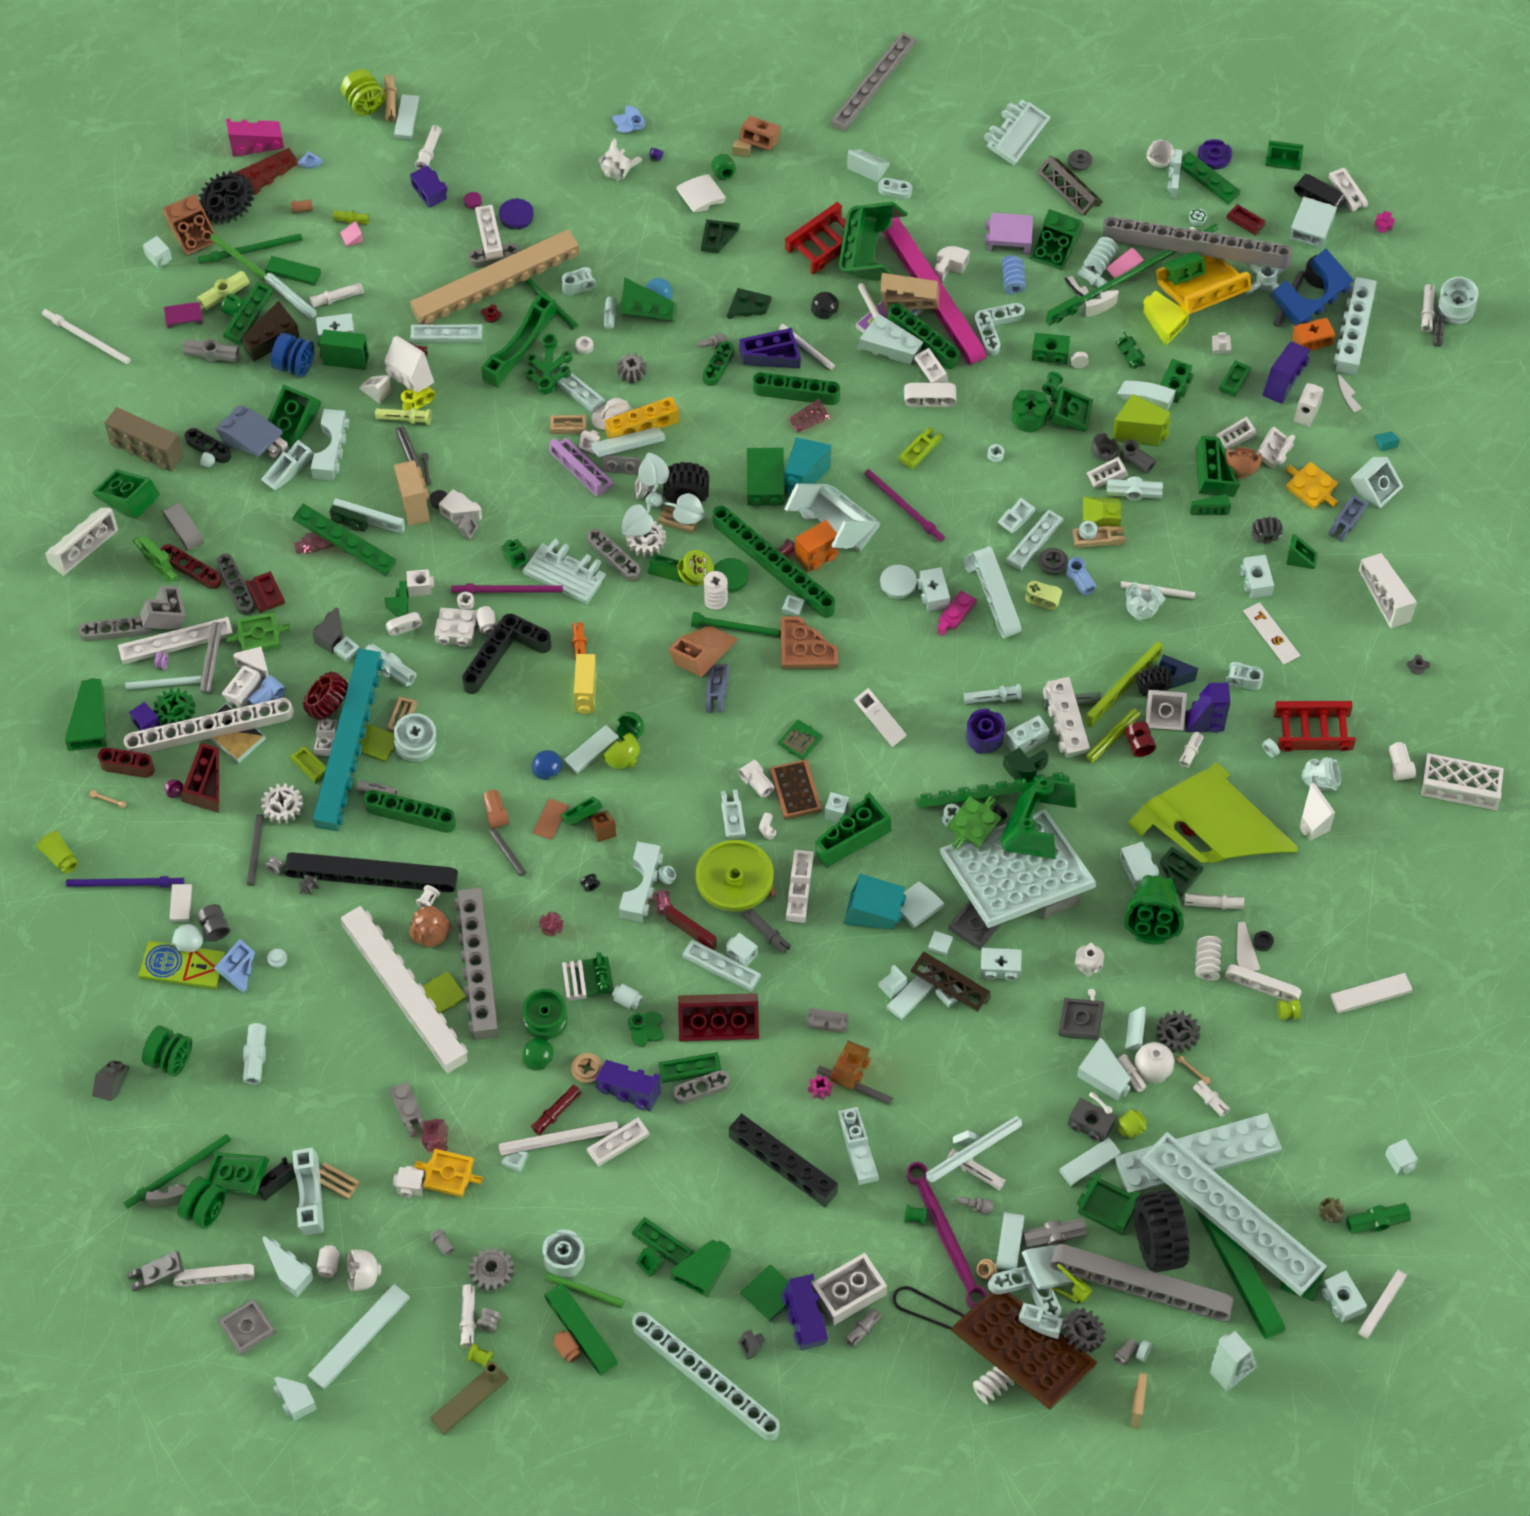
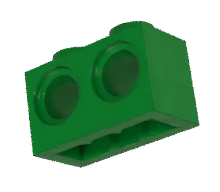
(1177, 377)

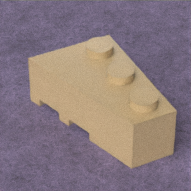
(909, 292)
(412, 491)

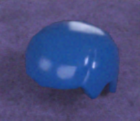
(546, 764)

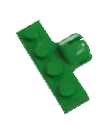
(244, 310)

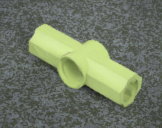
(221, 289)

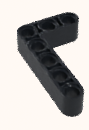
(499, 648)

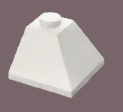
(1316, 815)

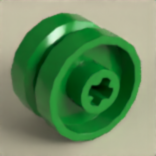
(545, 1014)
(201, 1202)

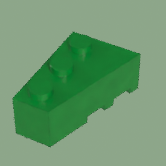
(645, 303)
(1212, 469)

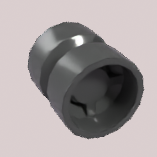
(213, 923)

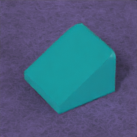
(1387, 440)

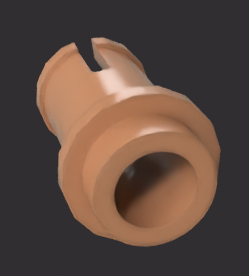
(299, 206)

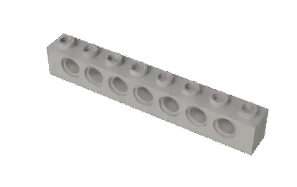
(485, 1027)

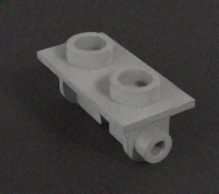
(621, 464)
(827, 1020)

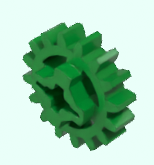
(174, 707)

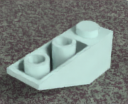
(291, 1273)

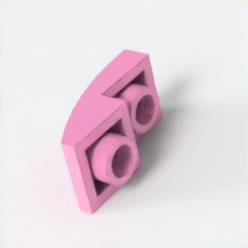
(1125, 263)

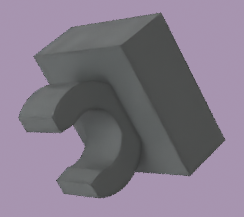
(750, 1344)

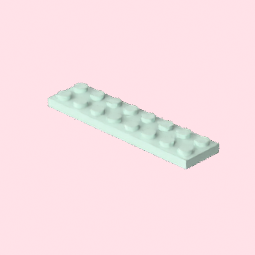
(1215, 1147)

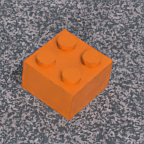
(815, 546)

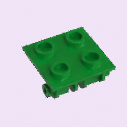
(596, 976)

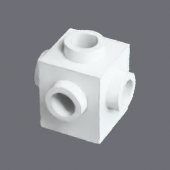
(1089, 959)

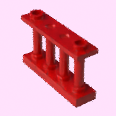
(809, 231)
(1318, 709)

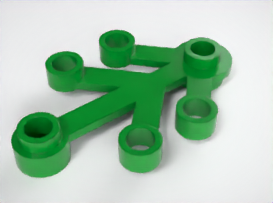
(547, 384)

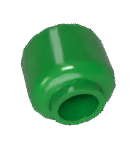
(723, 166)

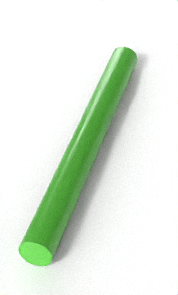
(238, 256)
(585, 1290)

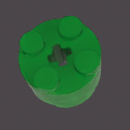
(1029, 410)

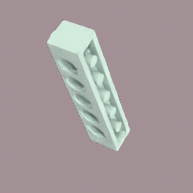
(1355, 327)

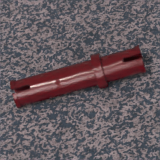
(549, 1116)

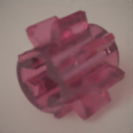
(551, 924)

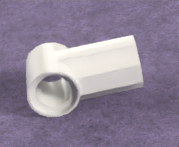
(1402, 767)
(753, 774)

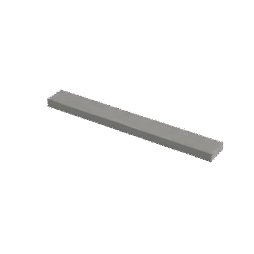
(873, 82)

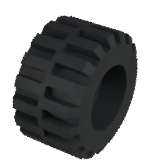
(686, 479)

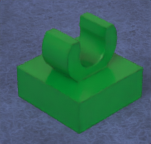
(649, 1261)

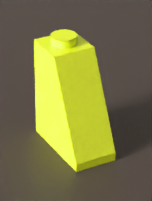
(1164, 316)

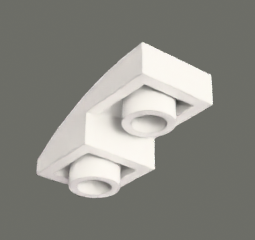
(1097, 306)
(325, 735)

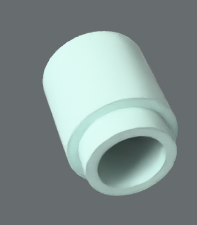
(627, 997)

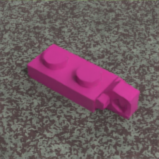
(955, 612)

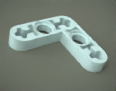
(991, 321)
(1026, 1282)

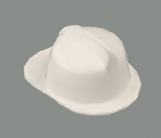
(612, 408)

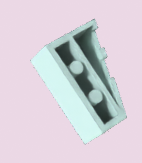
(889, 340)

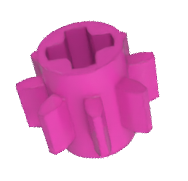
(1384, 221)
(818, 1091)

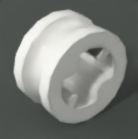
(466, 606)

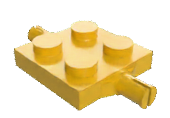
(1312, 485)
(448, 1173)

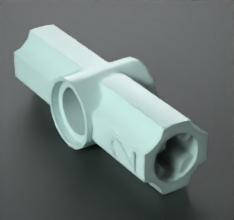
(1134, 488)
(394, 668)
(254, 1054)

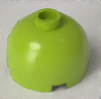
(623, 753)

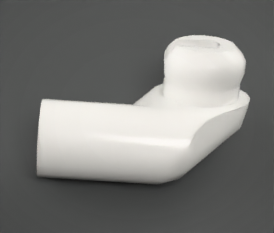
(765, 828)

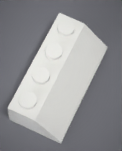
(82, 540)

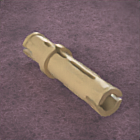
(390, 92)

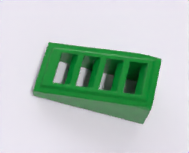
(1211, 506)

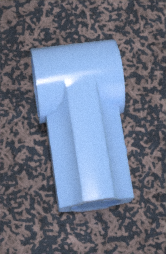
(1081, 576)
(270, 690)

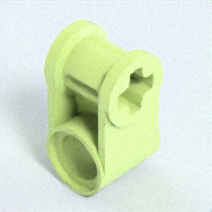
(1043, 596)

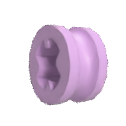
(161, 660)

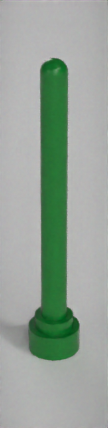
(700, 620)

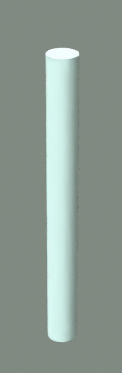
(163, 682)

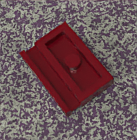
(265, 592)

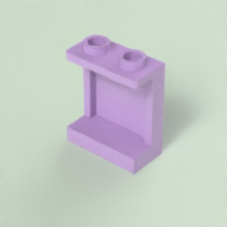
(1010, 231)

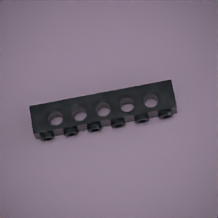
(783, 1160)

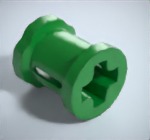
(1052, 383)
(915, 1214)

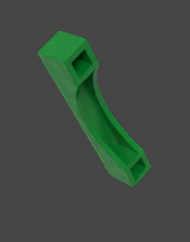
(502, 362)

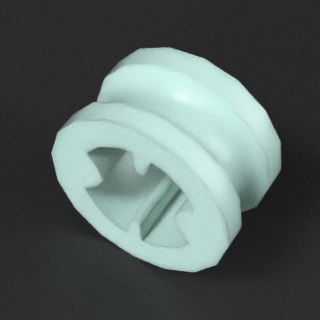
(995, 458)

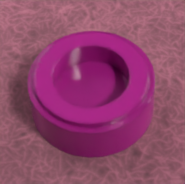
(472, 200)

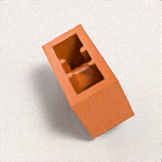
(1314, 334)

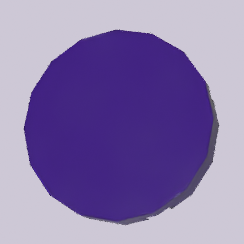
(1215, 154)
(516, 213)

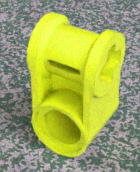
(418, 399)

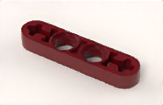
(191, 565)

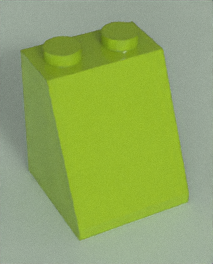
(1141, 422)

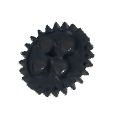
(226, 197)

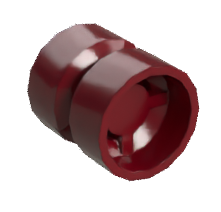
(1140, 739)

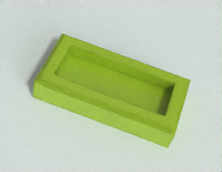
(309, 764)

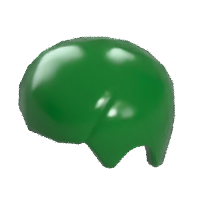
(630, 723)
(537, 1054)

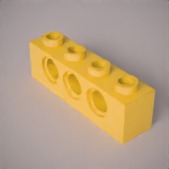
(657, 414)

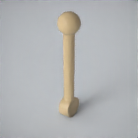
(93, 794)
(1180, 1059)

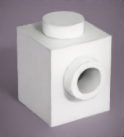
(409, 1181)

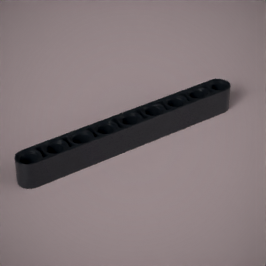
(370, 872)

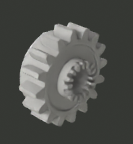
(495, 1279)

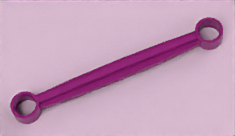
(945, 1233)

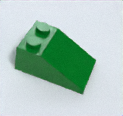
(293, 413)
(127, 492)

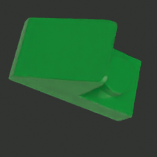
(399, 604)

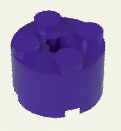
(985, 731)

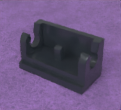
(276, 1179)

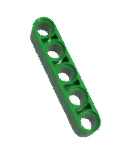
(931, 339)
(796, 388)
(416, 817)
(581, 1328)

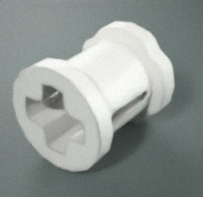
(428, 896)

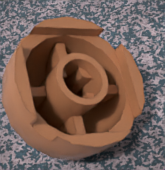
(1243, 461)

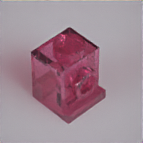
(435, 1135)

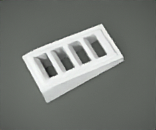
(1243, 423)
(1111, 465)

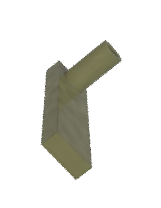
(469, 1398)

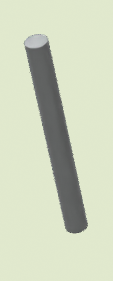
(1295, 285)
(255, 850)
(860, 1087)

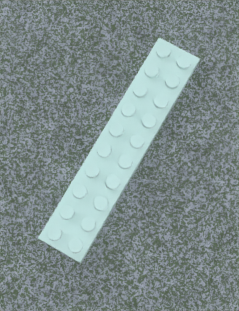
(1233, 1214)

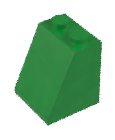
(765, 476)

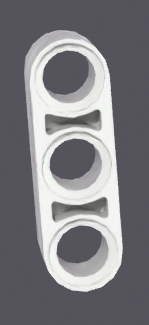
(930, 395)

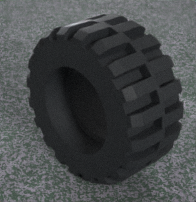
(1161, 1230)

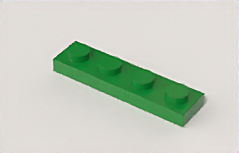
(1209, 178)

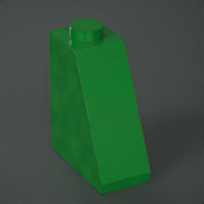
(703, 1267)

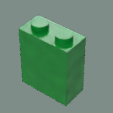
(343, 349)

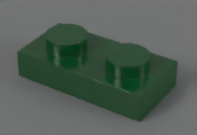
(348, 518)

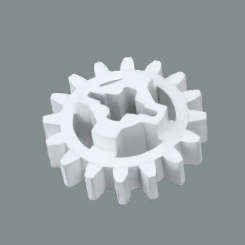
(649, 542)
(272, 805)

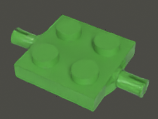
(155, 557)
(258, 632)
(974, 822)

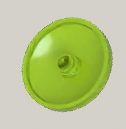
(734, 875)

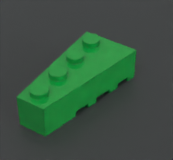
(853, 831)

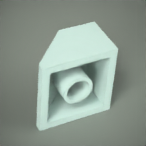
(1377, 481)

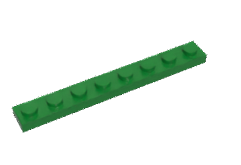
(984, 790)

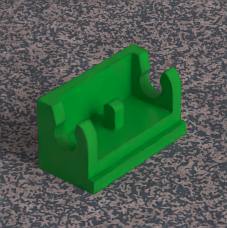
(1284, 155)
(1185, 268)

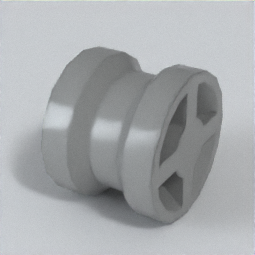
(488, 1320)

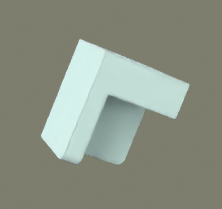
(893, 983)

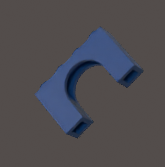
(1301, 309)

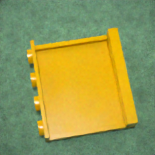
(1208, 289)

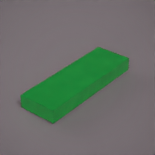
(293, 270)
(689, 1067)
(661, 1241)

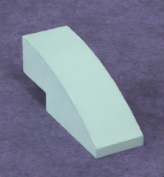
(1150, 392)
(288, 465)

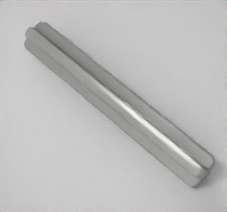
(211, 657)

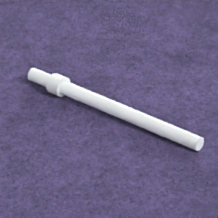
(59, 321)

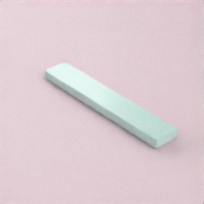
(358, 1337)

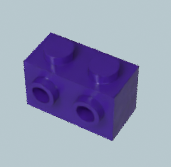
(428, 186)

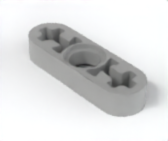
(483, 262)
(717, 1087)

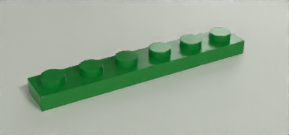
(344, 539)

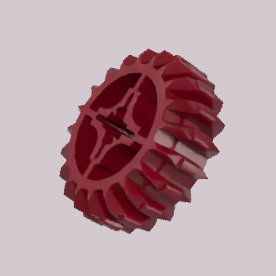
(325, 695)

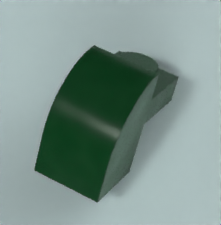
(1021, 766)

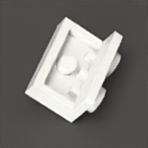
(1275, 447)

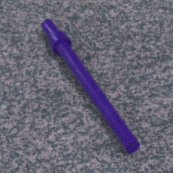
(163, 882)

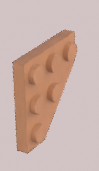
(805, 646)

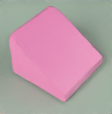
(352, 235)

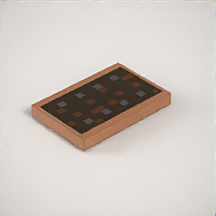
(795, 789)

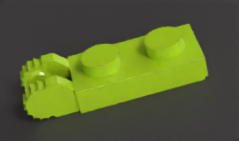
(919, 448)

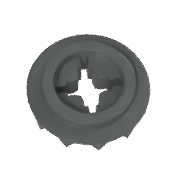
(1047, 555)

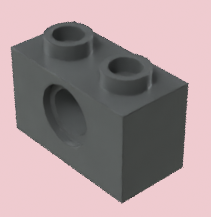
(1087, 1111)

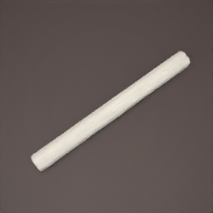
(558, 1138)

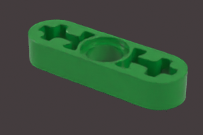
(718, 370)

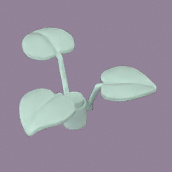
(651, 472)

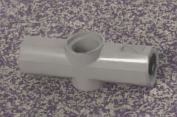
(211, 350)
(1054, 1233)

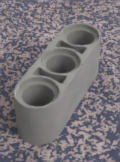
(183, 526)

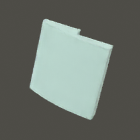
(920, 904)

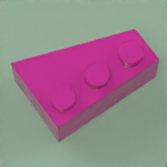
(254, 137)

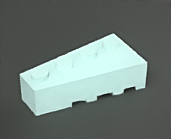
(1232, 1361)

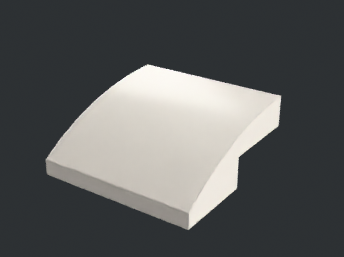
(701, 193)

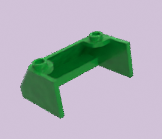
(861, 237)
(1021, 831)

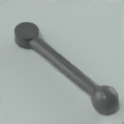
(425, 457)

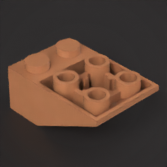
(189, 224)
(701, 649)

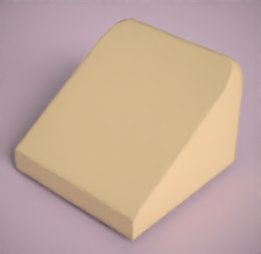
(741, 148)

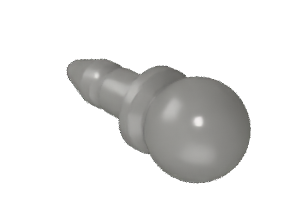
(713, 341)
(984, 1205)

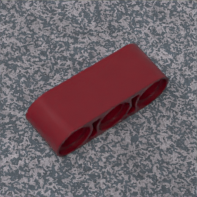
(132, 768)

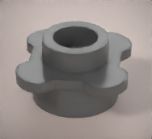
(1416, 669)

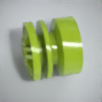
(362, 92)

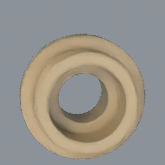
(981, 1269)

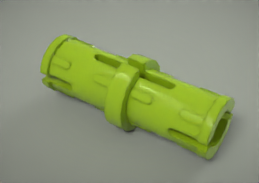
(350, 217)

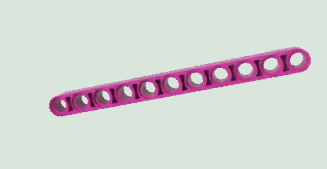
(948, 312)

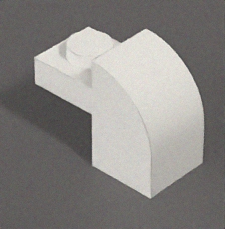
(951, 259)

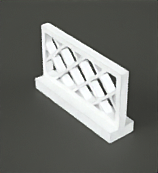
(1460, 792)

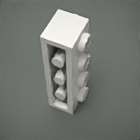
(1066, 717)

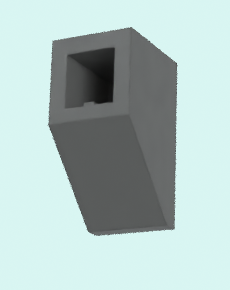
(329, 632)
(110, 1080)

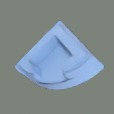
(309, 160)

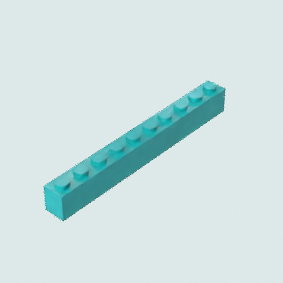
(348, 740)

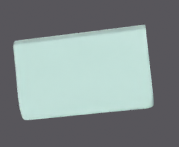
(1135, 1029)

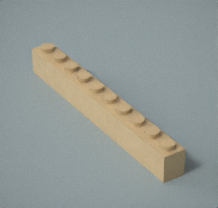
(495, 278)

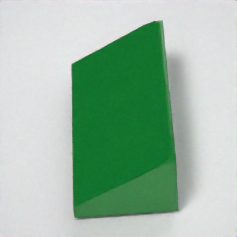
(664, 567)

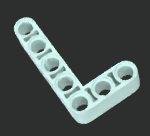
(995, 590)

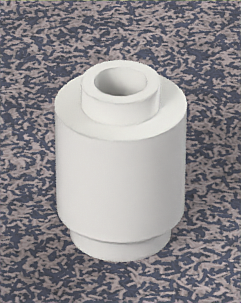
(486, 620)
(327, 1261)

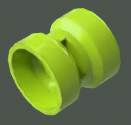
(1289, 1009)

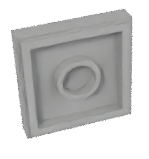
(247, 1326)

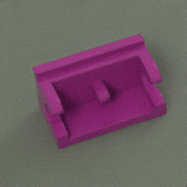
(183, 313)

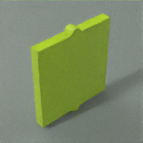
(378, 743)
(444, 992)

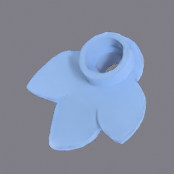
(629, 121)

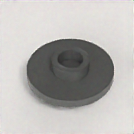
(1080, 159)

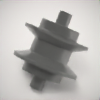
(309, 883)

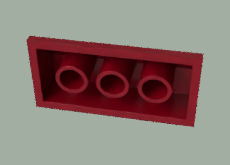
(718, 1017)

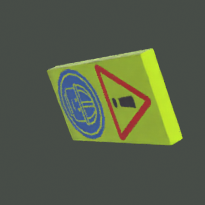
(166, 964)

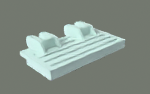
(1020, 129)
(571, 573)

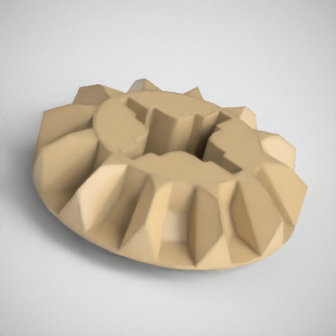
(582, 1061)

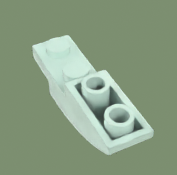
(857, 1146)

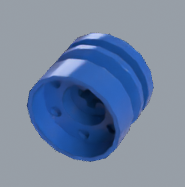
(292, 354)

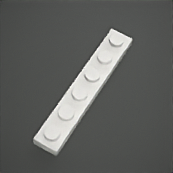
(171, 641)

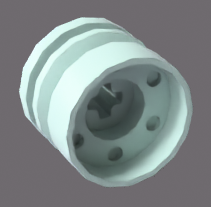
(1458, 300)

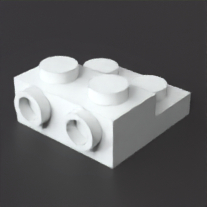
(455, 627)

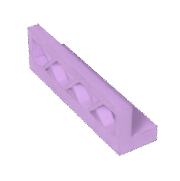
(580, 470)

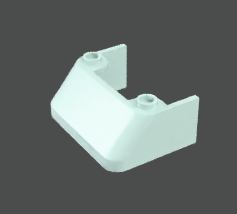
(830, 504)

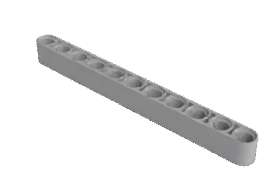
(1202, 242)

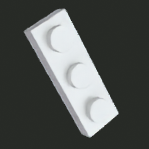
(618, 1142)

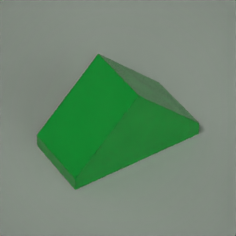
(1301, 554)

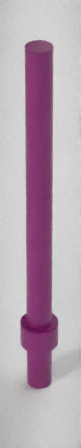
(929, 527)
(471, 588)

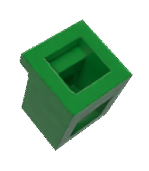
(513, 548)

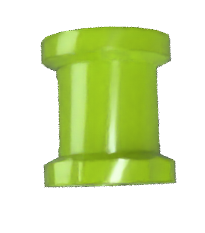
(480, 1355)

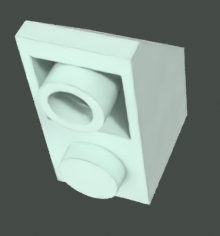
(296, 1398)

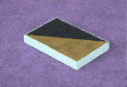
(237, 744)

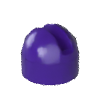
(655, 153)

